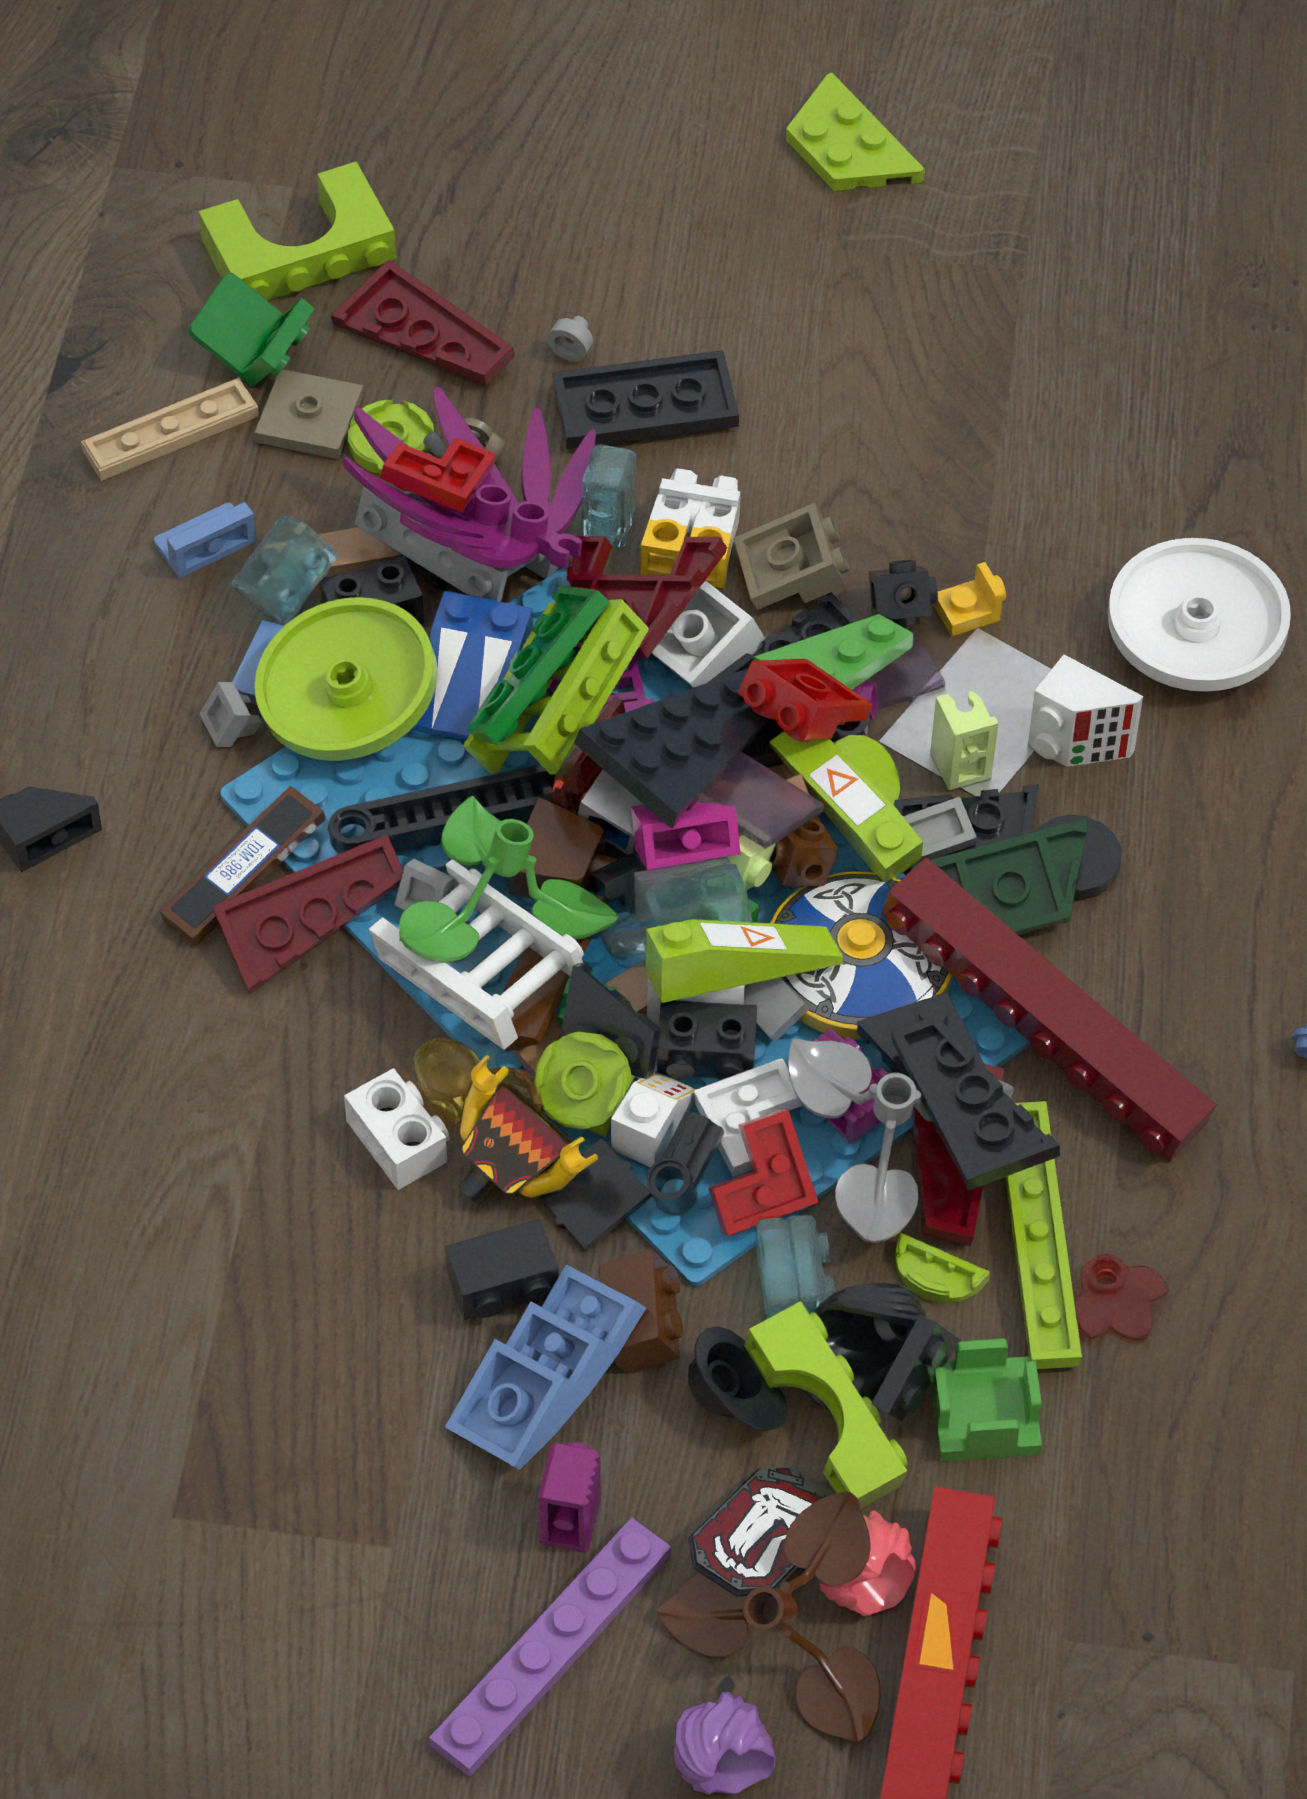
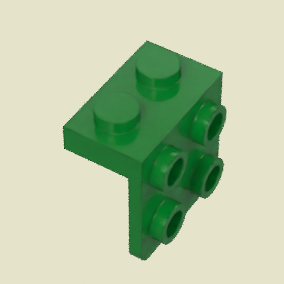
(248, 330)

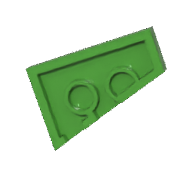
(850, 651)

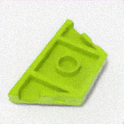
(847, 141)

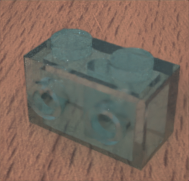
(284, 569)

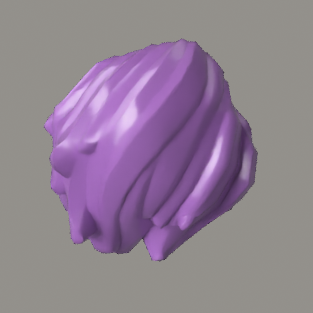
(723, 1746)

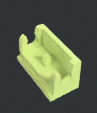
(963, 741)

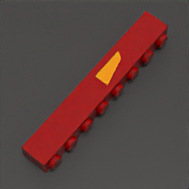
(939, 1646)

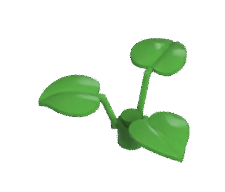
(502, 847)

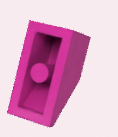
(700, 835)

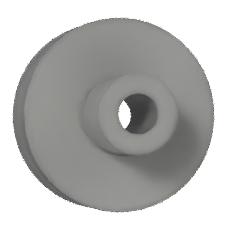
(570, 338)

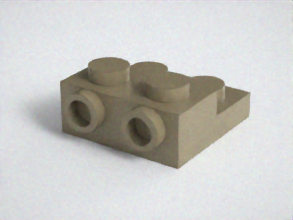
(792, 557)

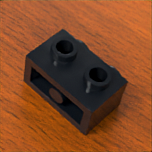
(383, 581)
(706, 1039)
(501, 1269)

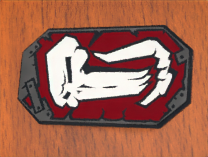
(746, 1535)

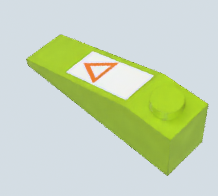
(853, 805)
(719, 955)

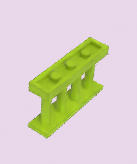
(578, 698)

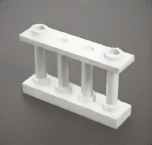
(463, 991)

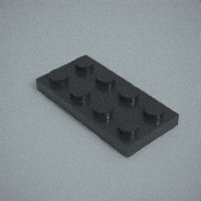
(646, 399)

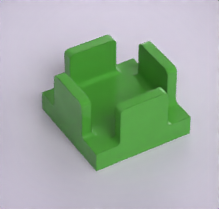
(986, 1403)

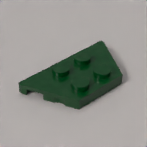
(1024, 878)

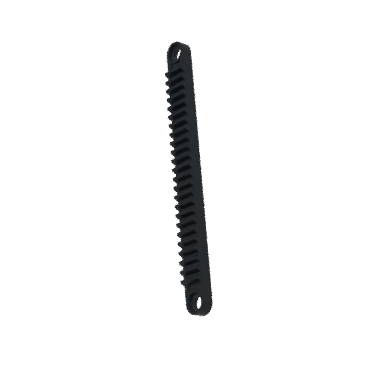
(506, 795)

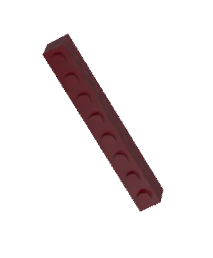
(1047, 1010)

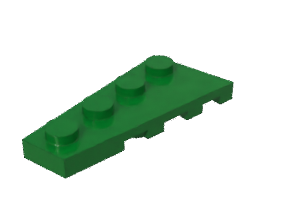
(535, 664)

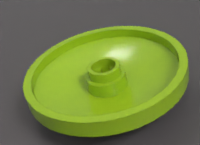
(346, 679)

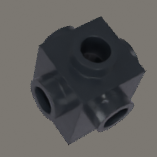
(888, 585)

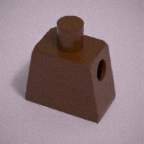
(564, 848)

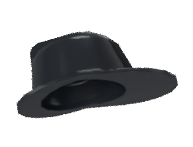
(730, 1383)

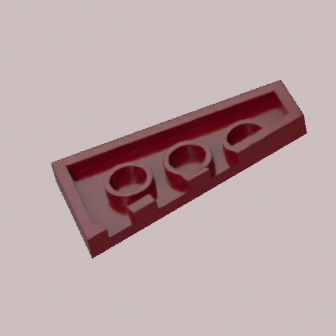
(421, 323)
(296, 913)
(945, 1203)

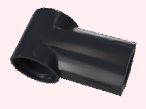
(686, 1160)

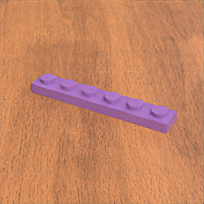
(550, 1647)

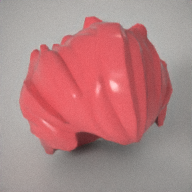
(885, 1575)

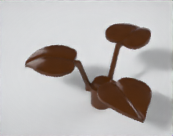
(829, 1542)

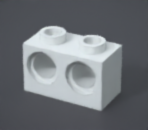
(389, 1131)

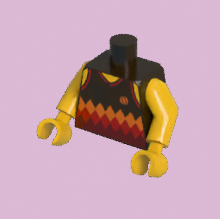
(513, 1142)

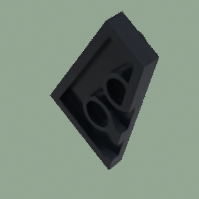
(991, 814)

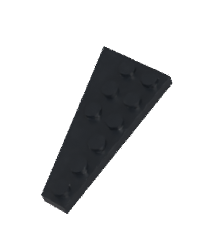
(675, 745)

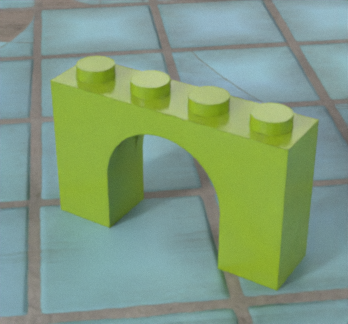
(358, 239)

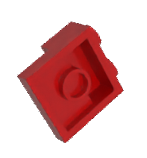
(801, 698)

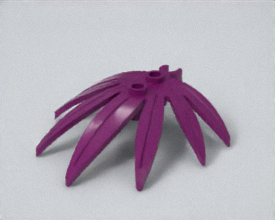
(493, 524)

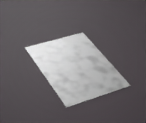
(1005, 684)

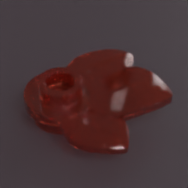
(1121, 1304)

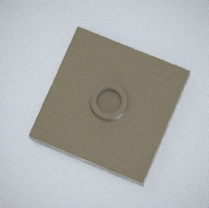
(308, 413)

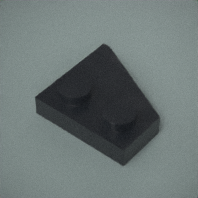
(606, 1012)
(913, 1369)

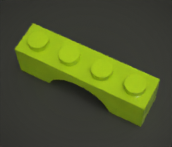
(794, 1353)

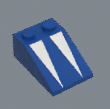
(472, 652)

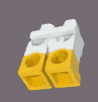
(690, 511)

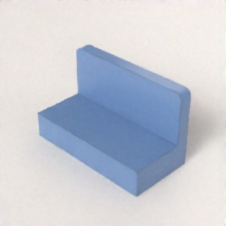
(207, 538)

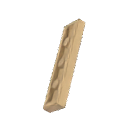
(169, 429)

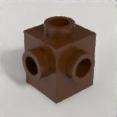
(804, 856)

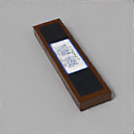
(243, 863)

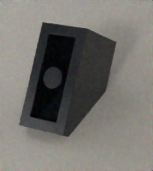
(45, 822)

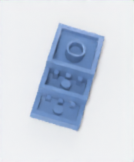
(545, 1368)

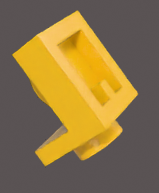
(972, 603)

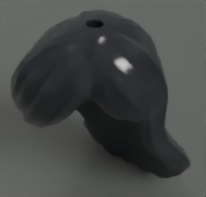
(868, 1329)

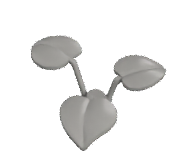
(826, 1082)

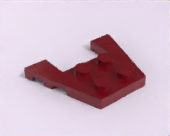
(653, 598)

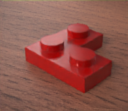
(445, 480)
(778, 1178)

